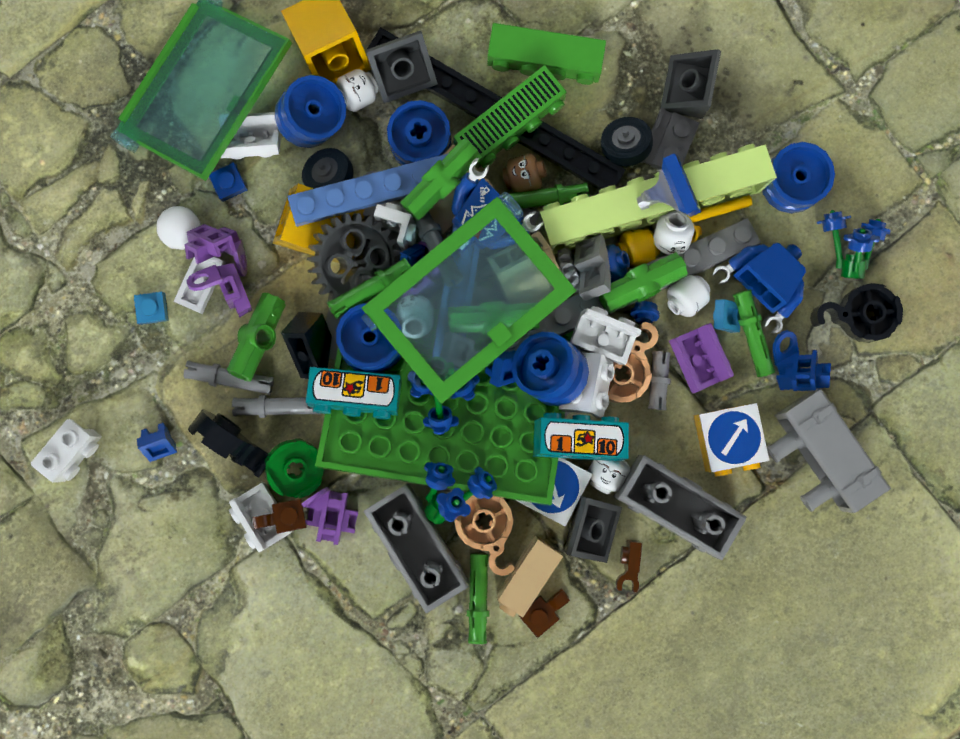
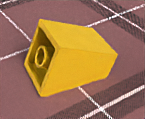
(326, 38)
(301, 237)

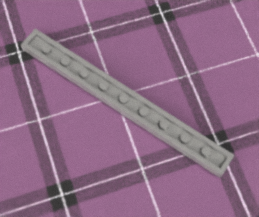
(698, 258)

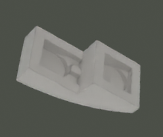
(594, 265)

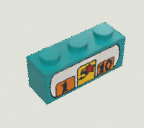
(353, 392)
(581, 438)

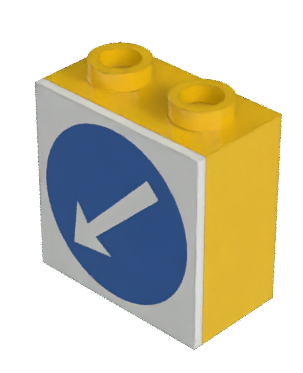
(731, 439)
(568, 489)

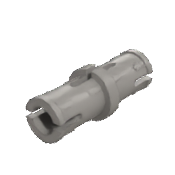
(660, 380)

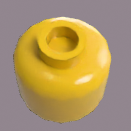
(639, 246)

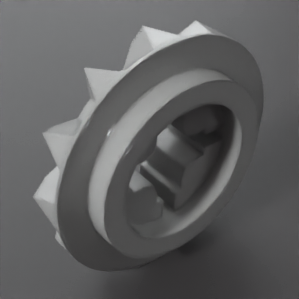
(566, 265)

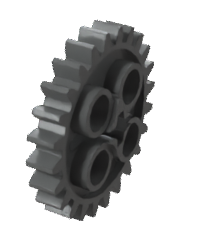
(334, 245)

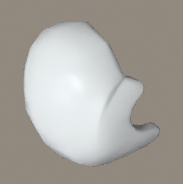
(174, 224)

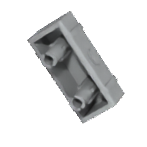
(830, 451)
(680, 507)
(417, 548)

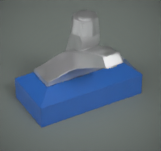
(671, 189)

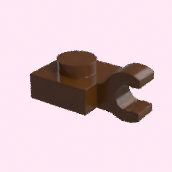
(285, 515)
(631, 558)
(542, 613)

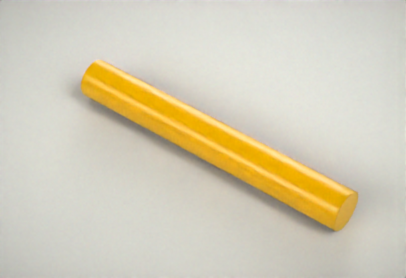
(722, 208)

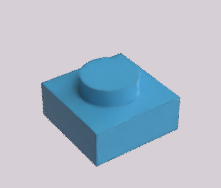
(151, 308)
(726, 316)

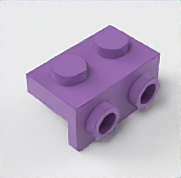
(701, 358)

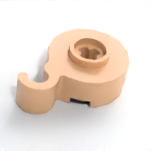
(637, 370)
(490, 538)

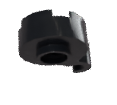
(852, 313)
(225, 438)

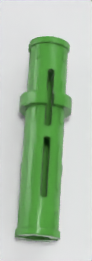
(546, 196)
(367, 289)
(754, 334)
(478, 598)

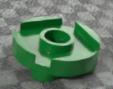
(291, 484)

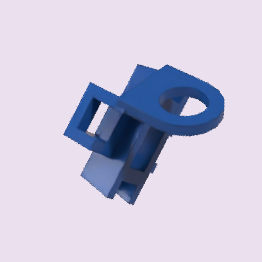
(789, 363)

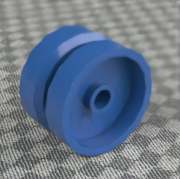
(310, 111)
(413, 120)
(802, 179)
(357, 352)
(550, 368)

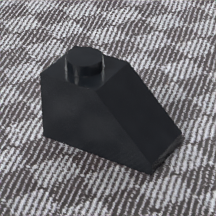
(308, 341)

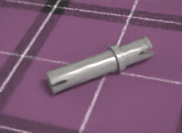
(217, 375)
(270, 406)

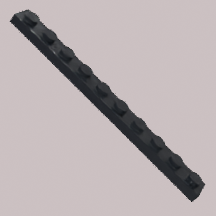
(543, 140)

